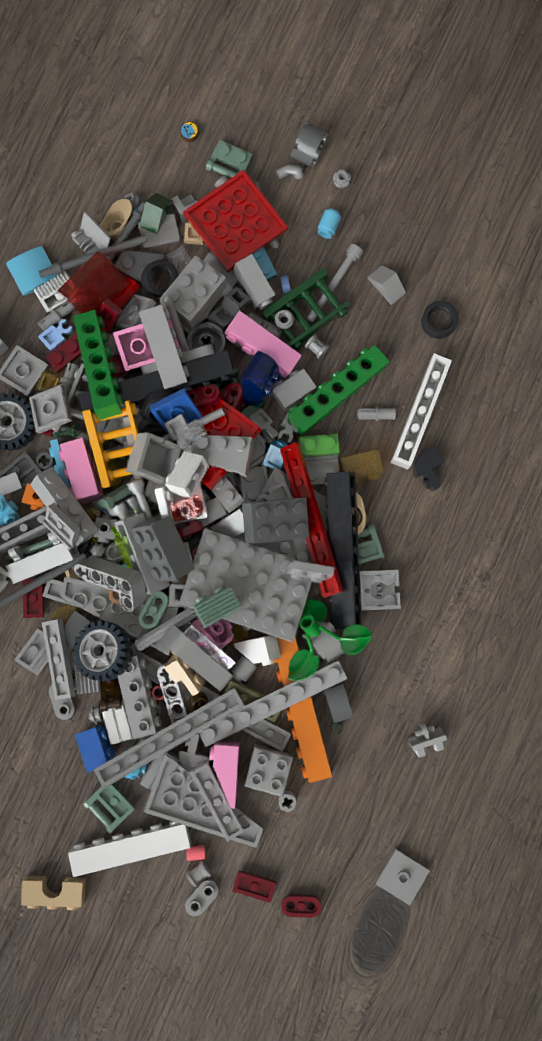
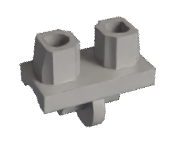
(426, 737)

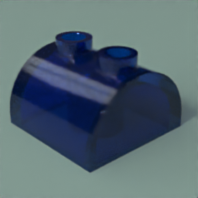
(259, 378)

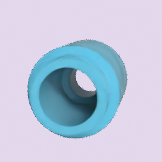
(329, 223)

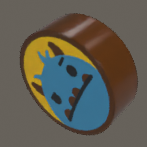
(189, 131)

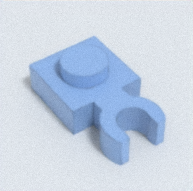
(54, 337)

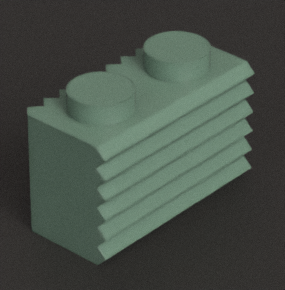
(217, 606)

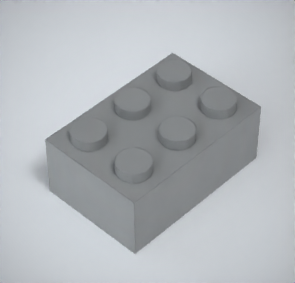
(195, 291)

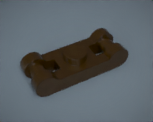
(110, 690)

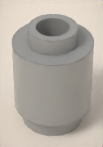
(243, 669)

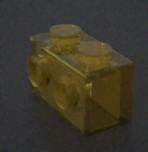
(364, 465)

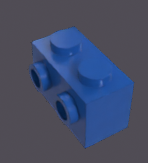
(95, 747)

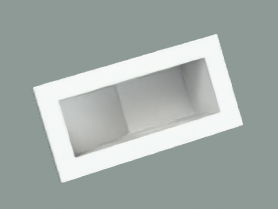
(260, 649)

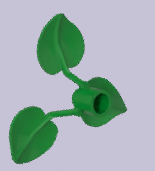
(304, 663)

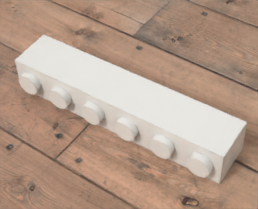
(421, 411)
(128, 848)

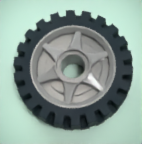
(22, 423)
(115, 654)

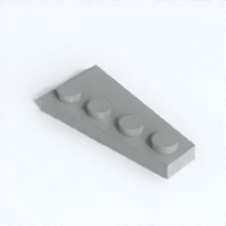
(225, 452)

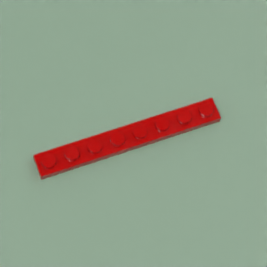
(317, 540)

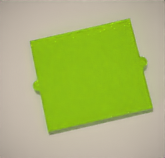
(121, 549)

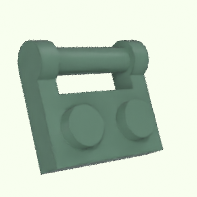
(230, 156)
(112, 497)
(372, 549)
(114, 802)

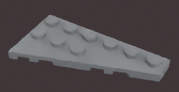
(97, 602)
(179, 800)

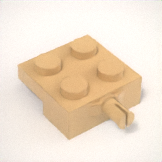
(180, 671)

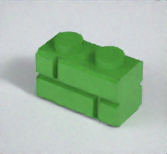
(319, 445)

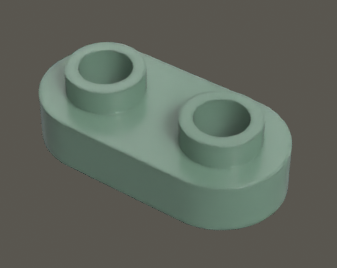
(153, 610)

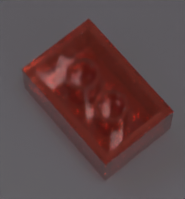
(93, 284)

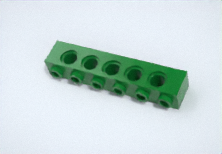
(370, 356)
(98, 365)

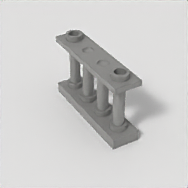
(80, 377)

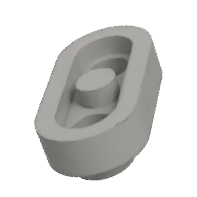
(58, 704)
(201, 897)

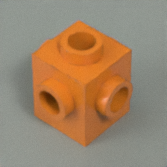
(32, 499)

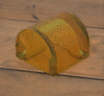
(47, 381)

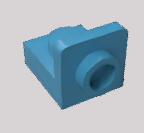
(273, 457)

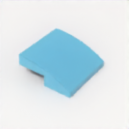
(26, 269)

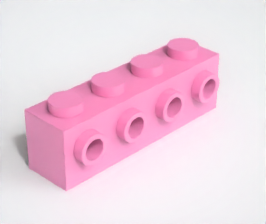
(256, 338)

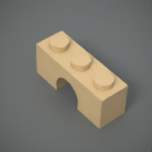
(36, 893)

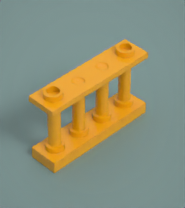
(97, 438)

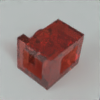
(179, 510)

